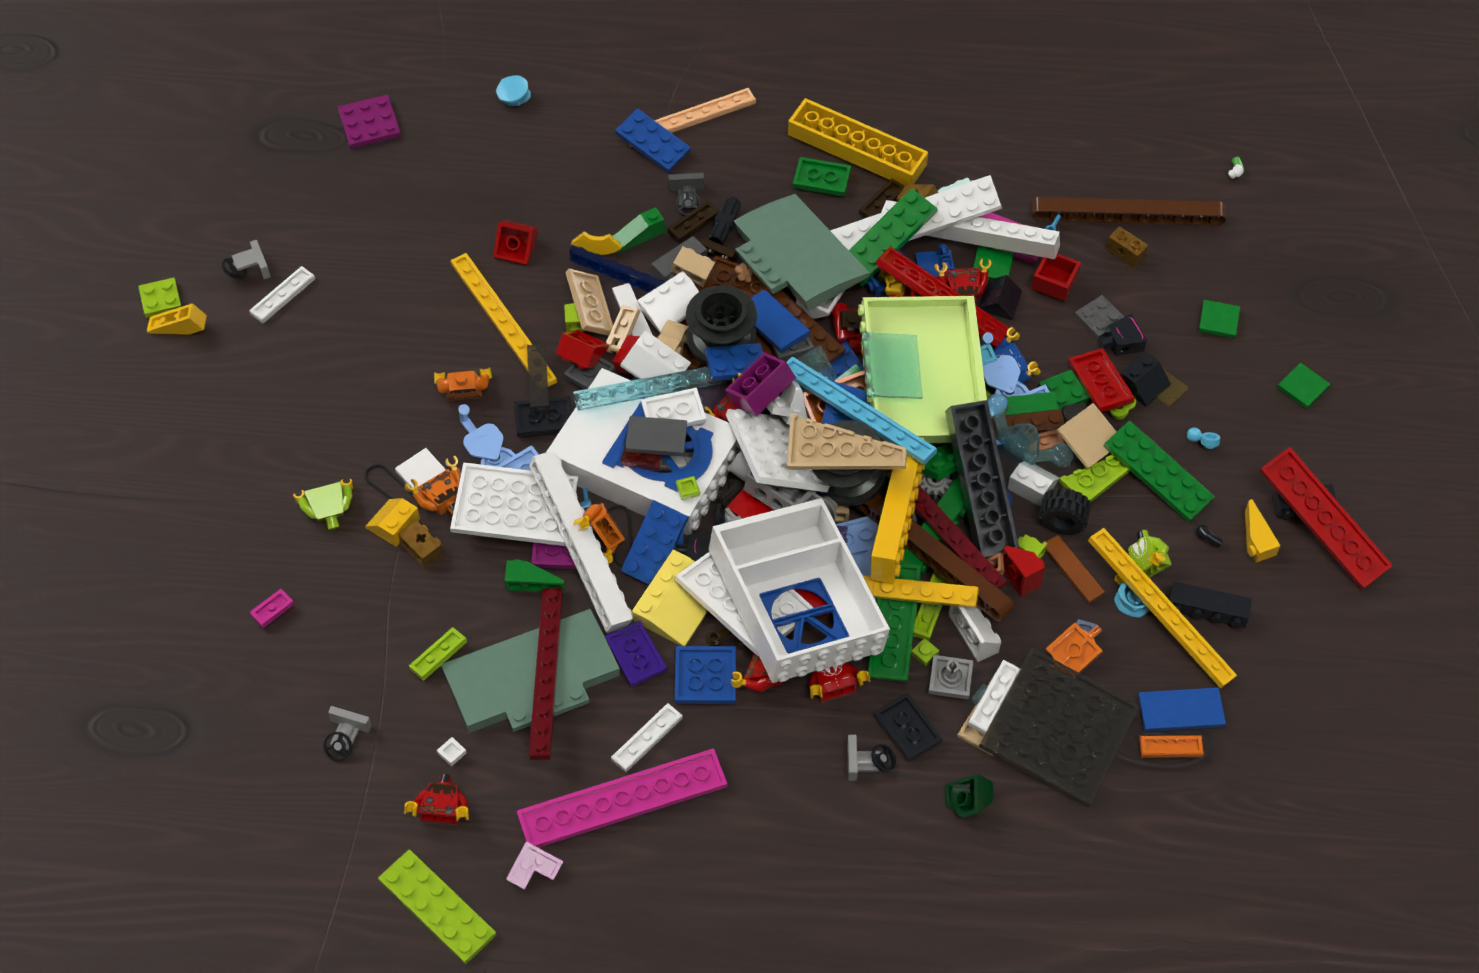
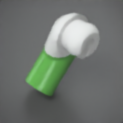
(1238, 168)

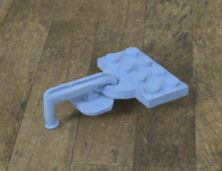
(1004, 375)
(487, 444)
(861, 540)

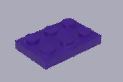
(635, 654)

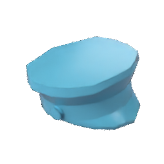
(513, 90)
(1129, 602)

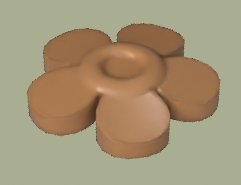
(744, 273)

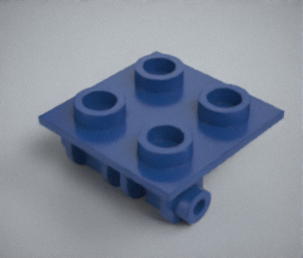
(928, 260)

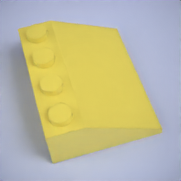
(668, 606)

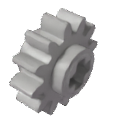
(935, 487)

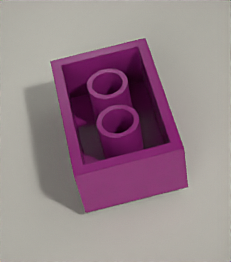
(760, 384)

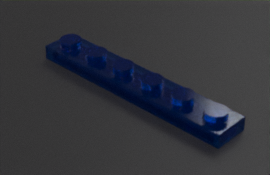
(614, 269)

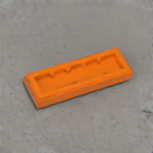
(1171, 746)

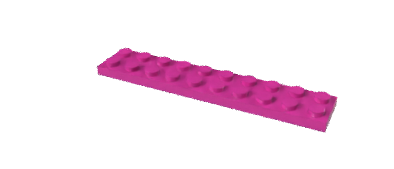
(622, 799)

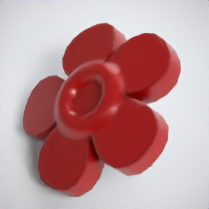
(856, 344)

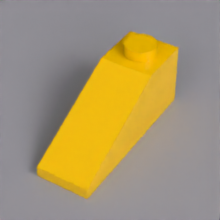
(181, 320)
(1259, 537)

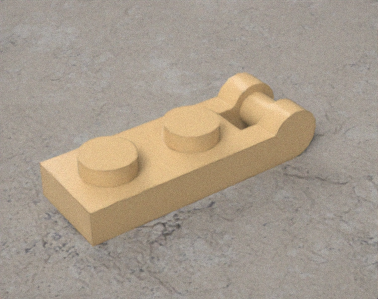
(622, 327)

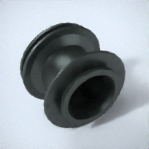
(711, 316)
(853, 486)

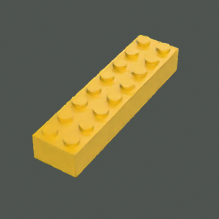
(857, 143)
(896, 521)

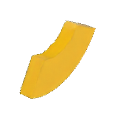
(598, 245)
(893, 286)

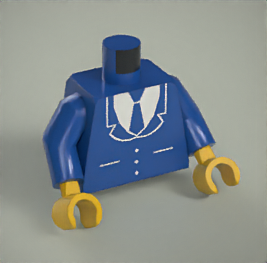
(1011, 349)

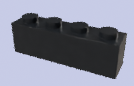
(1210, 604)

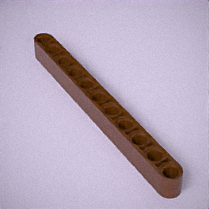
(1129, 211)
(946, 563)

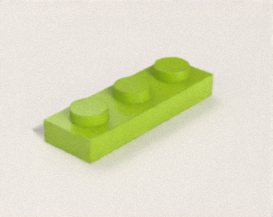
(438, 653)

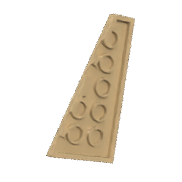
(830, 447)

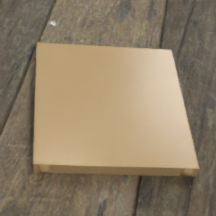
(1087, 435)

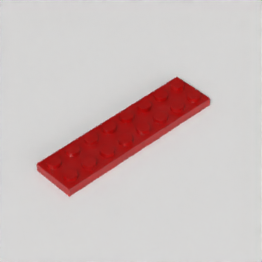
(928, 286)
(1325, 518)

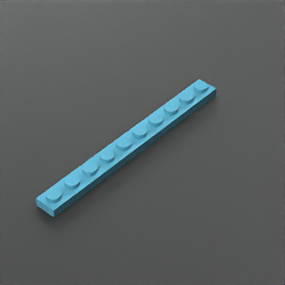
(861, 411)

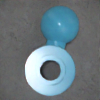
(1208, 439)

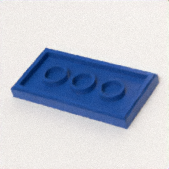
(777, 323)
(1181, 709)

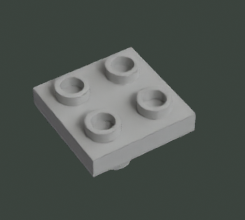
(950, 677)

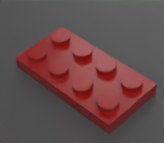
(1101, 380)

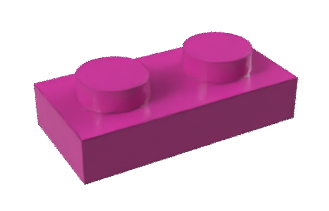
(271, 608)

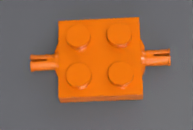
(1076, 647)

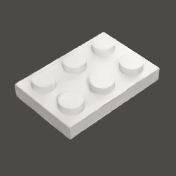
(676, 405)

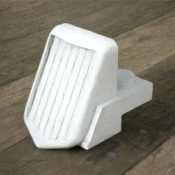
(789, 402)

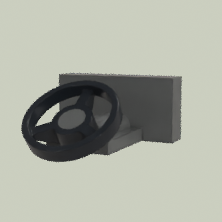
(686, 186)

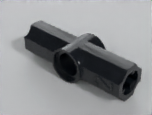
(724, 220)

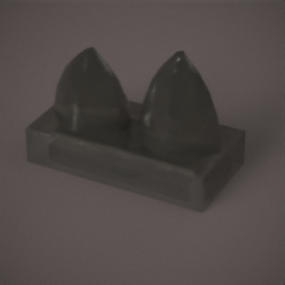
(726, 496)

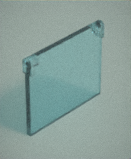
(891, 365)

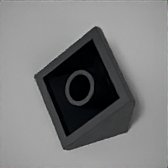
(1001, 297)

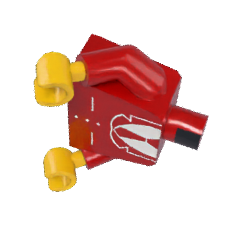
(836, 681)

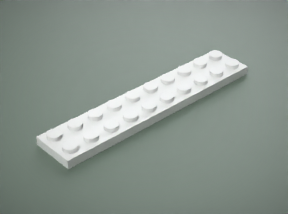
(953, 207)

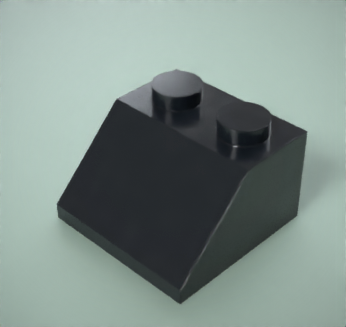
(1145, 378)

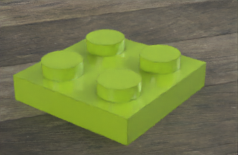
(159, 297)

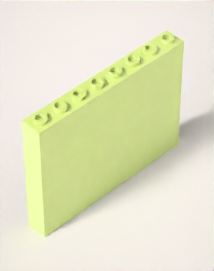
(947, 358)

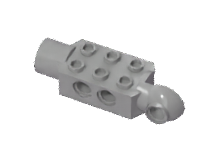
(772, 495)

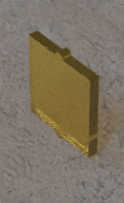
(1172, 392)

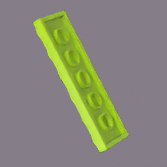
(437, 906)

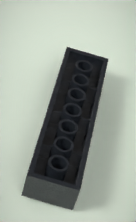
(981, 477)

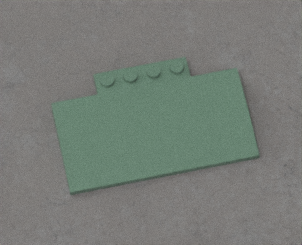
(797, 252)
(501, 678)

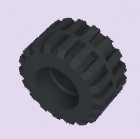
(1065, 511)

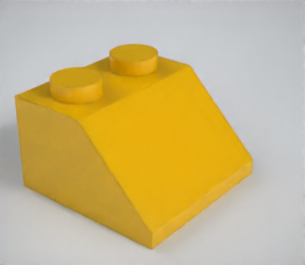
(392, 519)

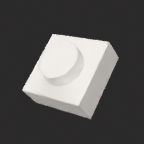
(451, 751)

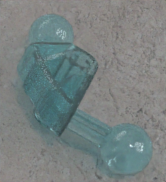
(1023, 438)

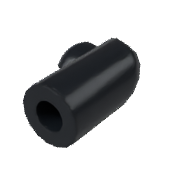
(1207, 534)

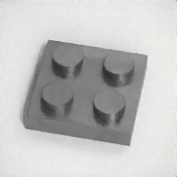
(1097, 316)

